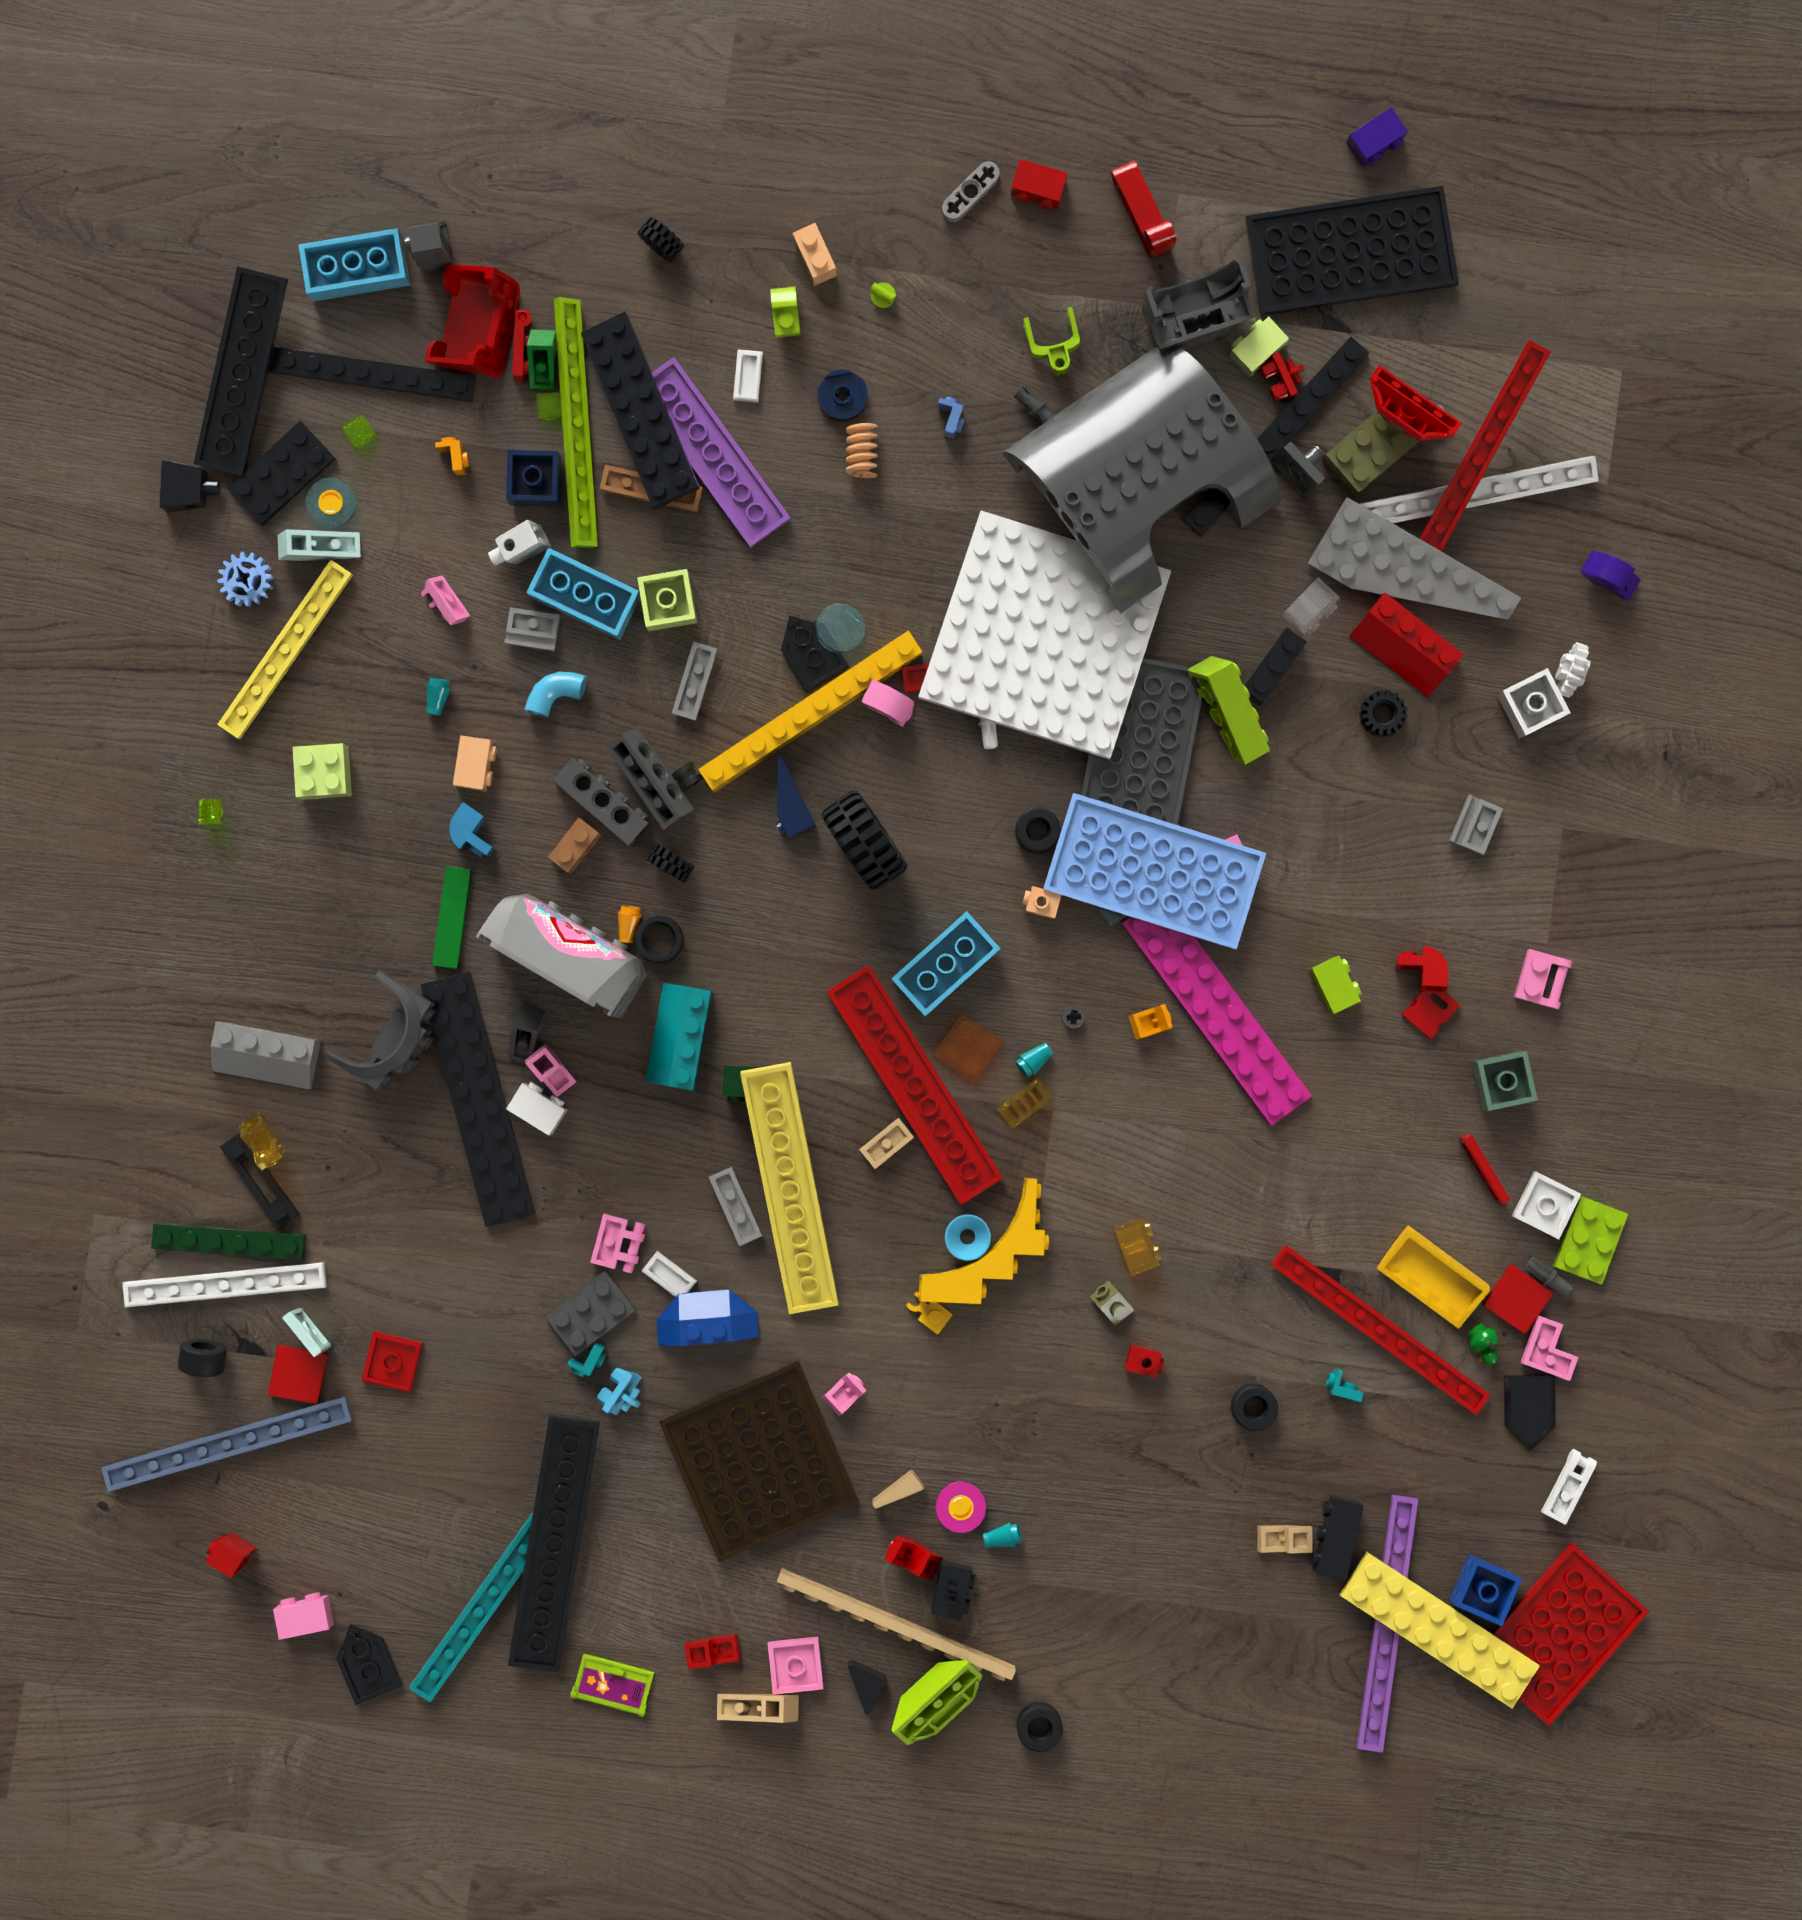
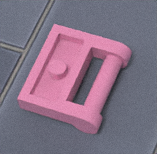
(1535, 975)

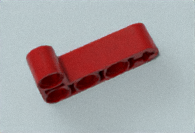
(1152, 230)

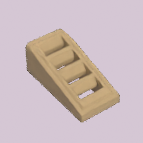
(903, 1487)

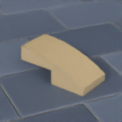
(1284, 1539)

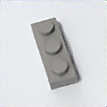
(694, 681)
(735, 1206)

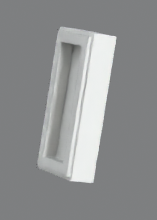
(748, 376)
(668, 1275)

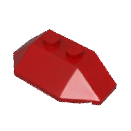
(1410, 409)

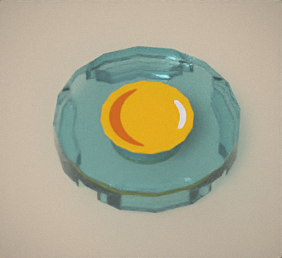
(331, 502)

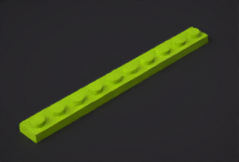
(575, 423)

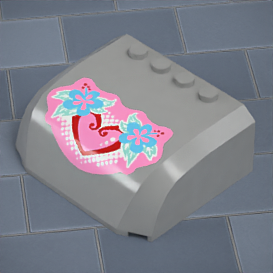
(565, 952)

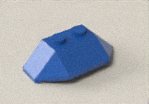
(706, 1319)

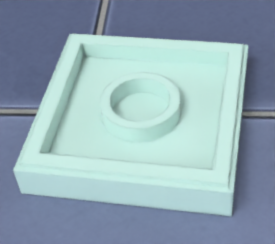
(307, 1331)

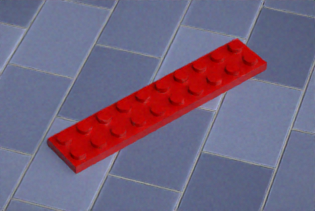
(914, 1084)

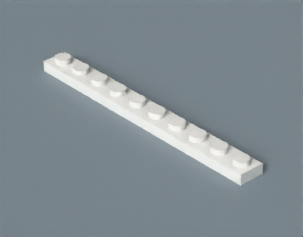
(1491, 489)

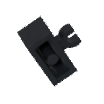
(952, 1589)

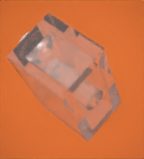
(1310, 607)

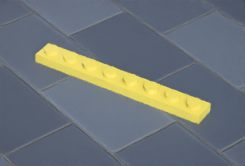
(285, 649)

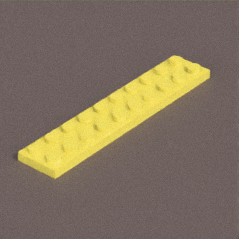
(789, 1187)

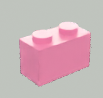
(303, 1616)

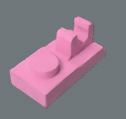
(446, 600)

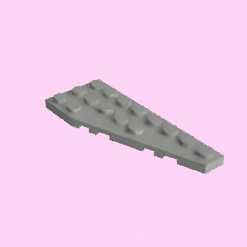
(1383, 558)

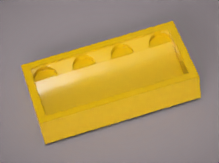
(1433, 1277)

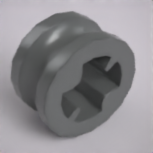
(1067, 1011)

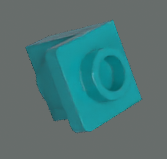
(1346, 1390)

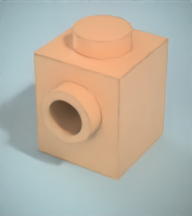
(1041, 902)

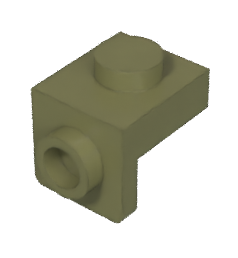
(1111, 1303)

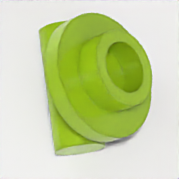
(882, 295)

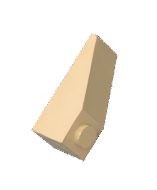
(758, 1707)

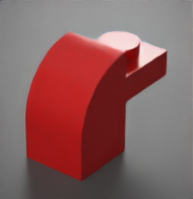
(1431, 965)
(913, 1556)

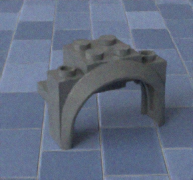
(1199, 307)
(399, 1041)

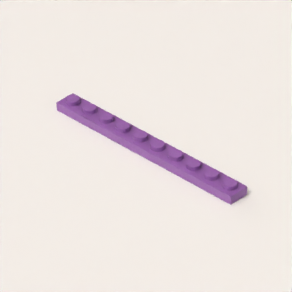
(1385, 1640)

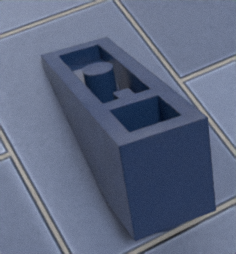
(791, 807)

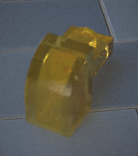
(262, 1141)

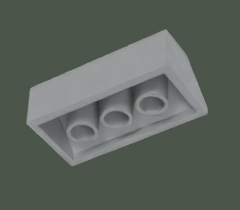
(264, 1055)

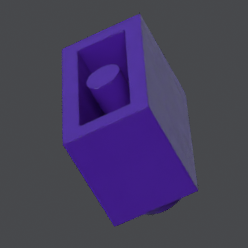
(1377, 137)

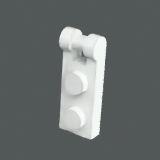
(1569, 1487)

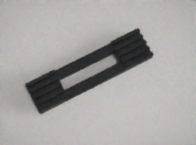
(281, 1209)

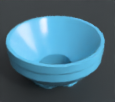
(967, 1251)

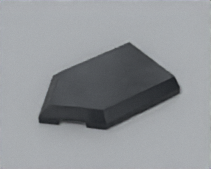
(807, 655)
(1529, 1407)
(367, 1665)

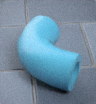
(551, 688)

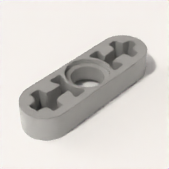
(952, 199)

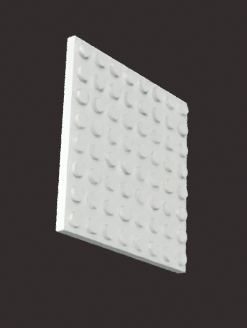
(1039, 639)

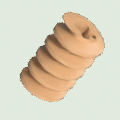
(860, 450)

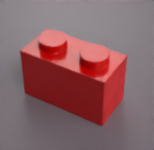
(1038, 184)
(229, 1554)

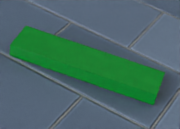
(452, 917)

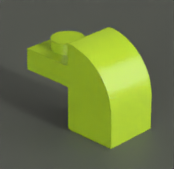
(785, 312)

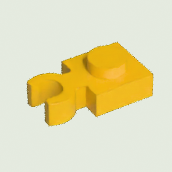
(932, 1314)

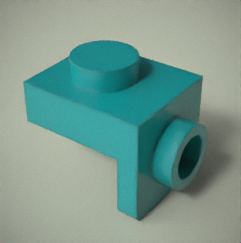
(594, 1360)

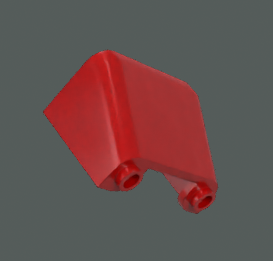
(477, 320)

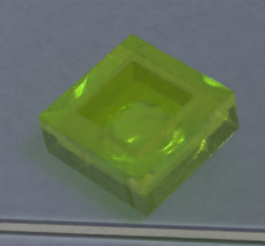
(549, 406)
(359, 431)
(210, 811)

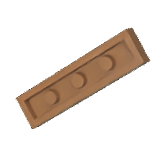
(629, 484)

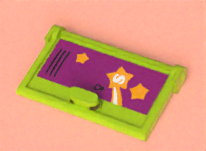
(611, 1686)

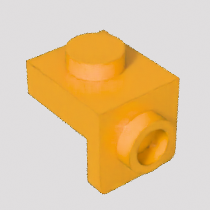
(459, 458)
(1150, 1021)

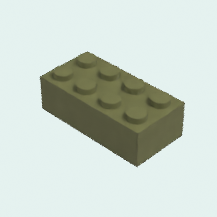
(1367, 453)

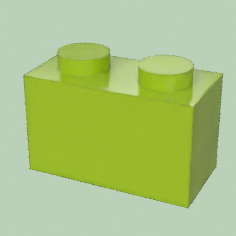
(1335, 984)

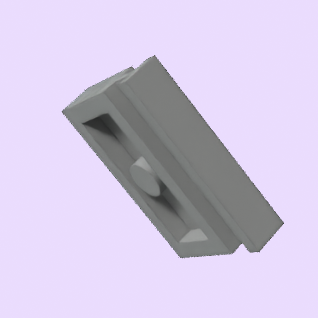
(532, 629)
(1475, 824)

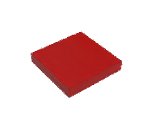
(1517, 1298)
(392, 1361)
(297, 1374)

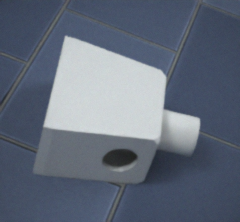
(520, 543)

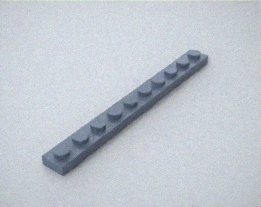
(227, 1443)

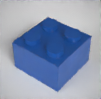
(1485, 1589)

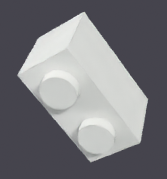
(537, 1108)

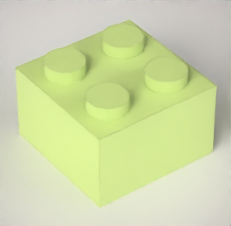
(667, 600)
(322, 771)

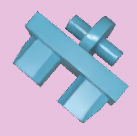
(623, 1395)

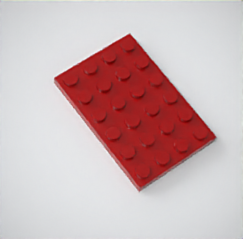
(1569, 1628)

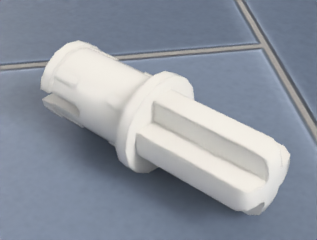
(988, 734)

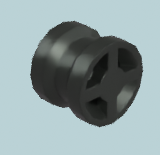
(687, 776)

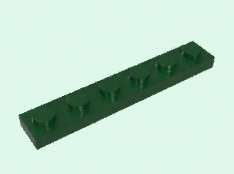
(228, 1241)

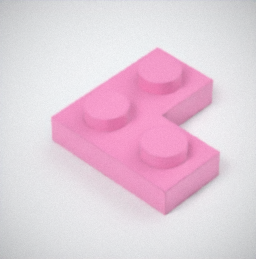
(1541, 1350)

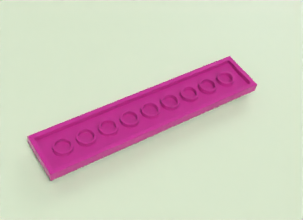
(1221, 1018)

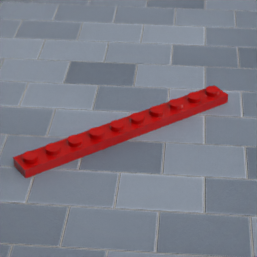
(1485, 444)
(1380, 1329)

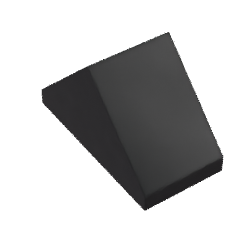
(867, 1683)

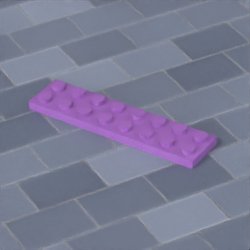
(719, 458)

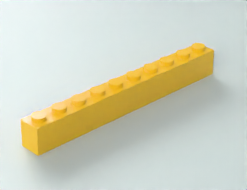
(810, 712)

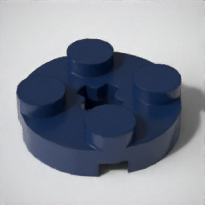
(852, 384)

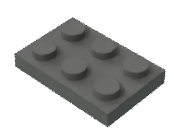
(590, 1313)

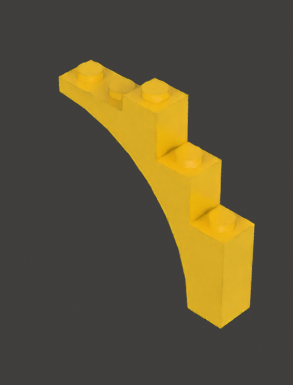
(1020, 1238)

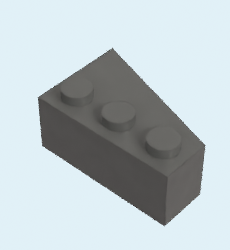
(430, 246)

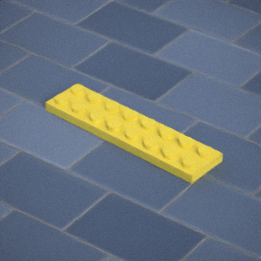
(1439, 1630)

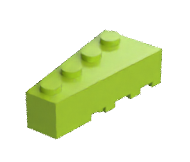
(1231, 708)

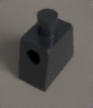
(185, 487)

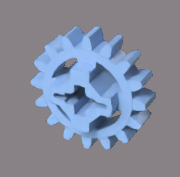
(236, 582)

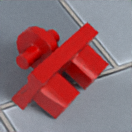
(1277, 368)

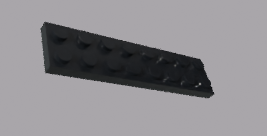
(240, 371)
(640, 410)

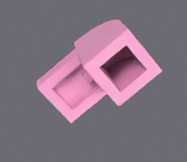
(888, 702)
(550, 1070)

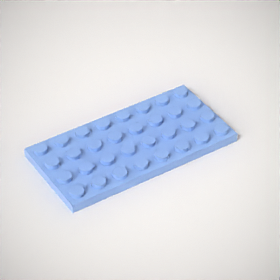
(1154, 871)

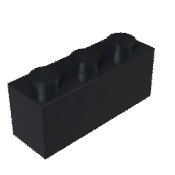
(1274, 665)
(1336, 1537)

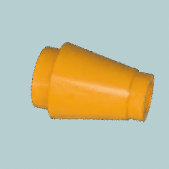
(628, 922)

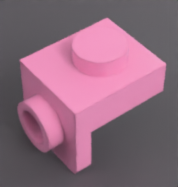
(844, 1393)

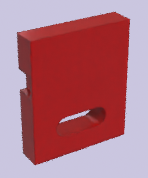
(1427, 1015)

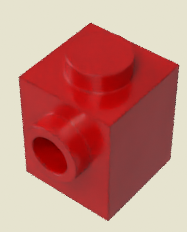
(1144, 1361)

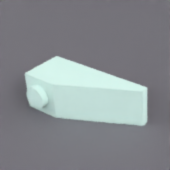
(318, 545)

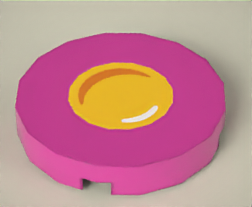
(960, 1507)

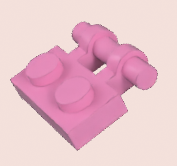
(610, 1240)

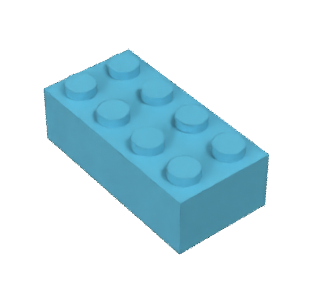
(354, 265)
(584, 594)
(945, 963)

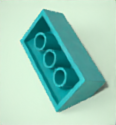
(679, 1036)

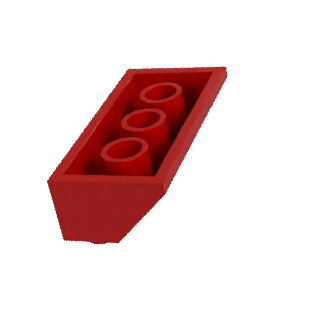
(1406, 645)

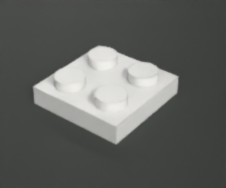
(1546, 1205)

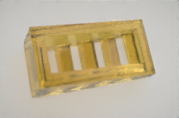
(1043, 1090)

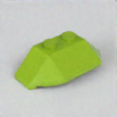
(935, 1700)

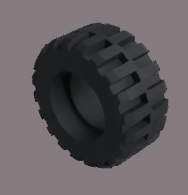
(864, 840)

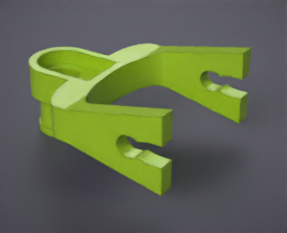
(1058, 352)

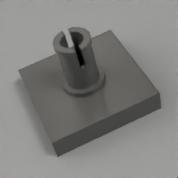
(1300, 468)

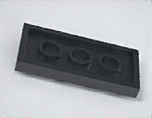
(281, 473)

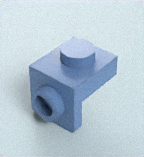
(955, 422)

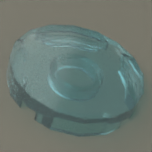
(840, 628)

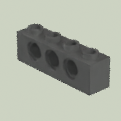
(650, 778)
(568, 780)

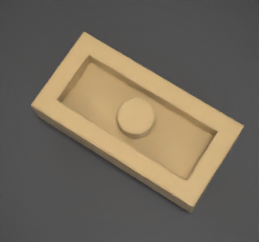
(886, 1143)

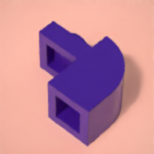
(1611, 573)

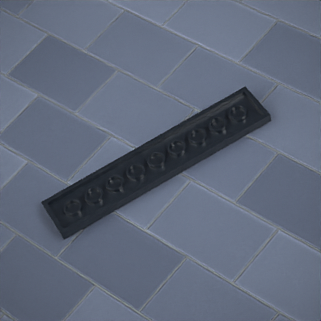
(478, 1100)
(553, 1543)

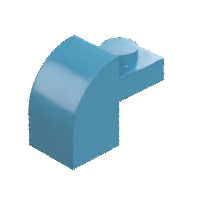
(463, 830)

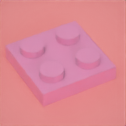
(795, 1665)

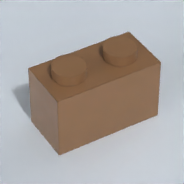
(574, 846)

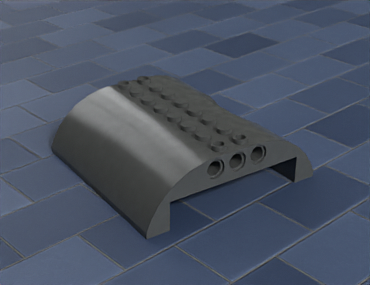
(1139, 453)

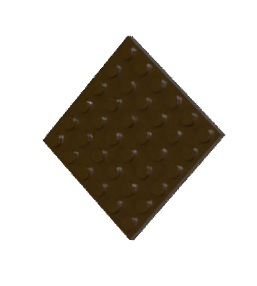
(758, 1461)

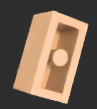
(814, 254)
(474, 763)

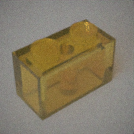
(1136, 1246)

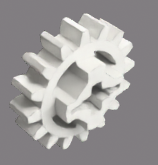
(1572, 669)

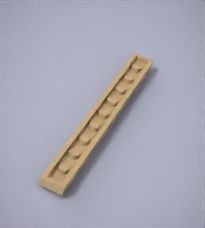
(906, 1630)

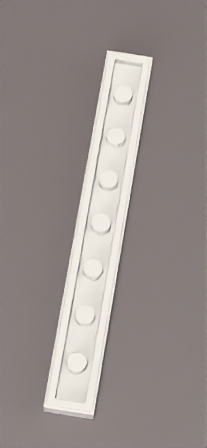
(224, 1284)

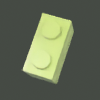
(1258, 346)

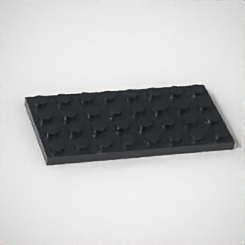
(1351, 250)

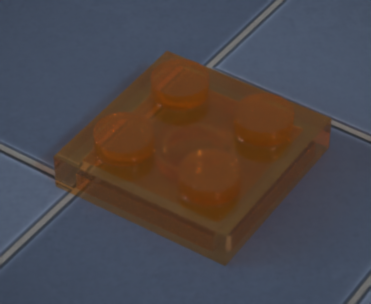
(968, 1048)

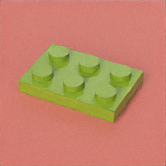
(1590, 1240)

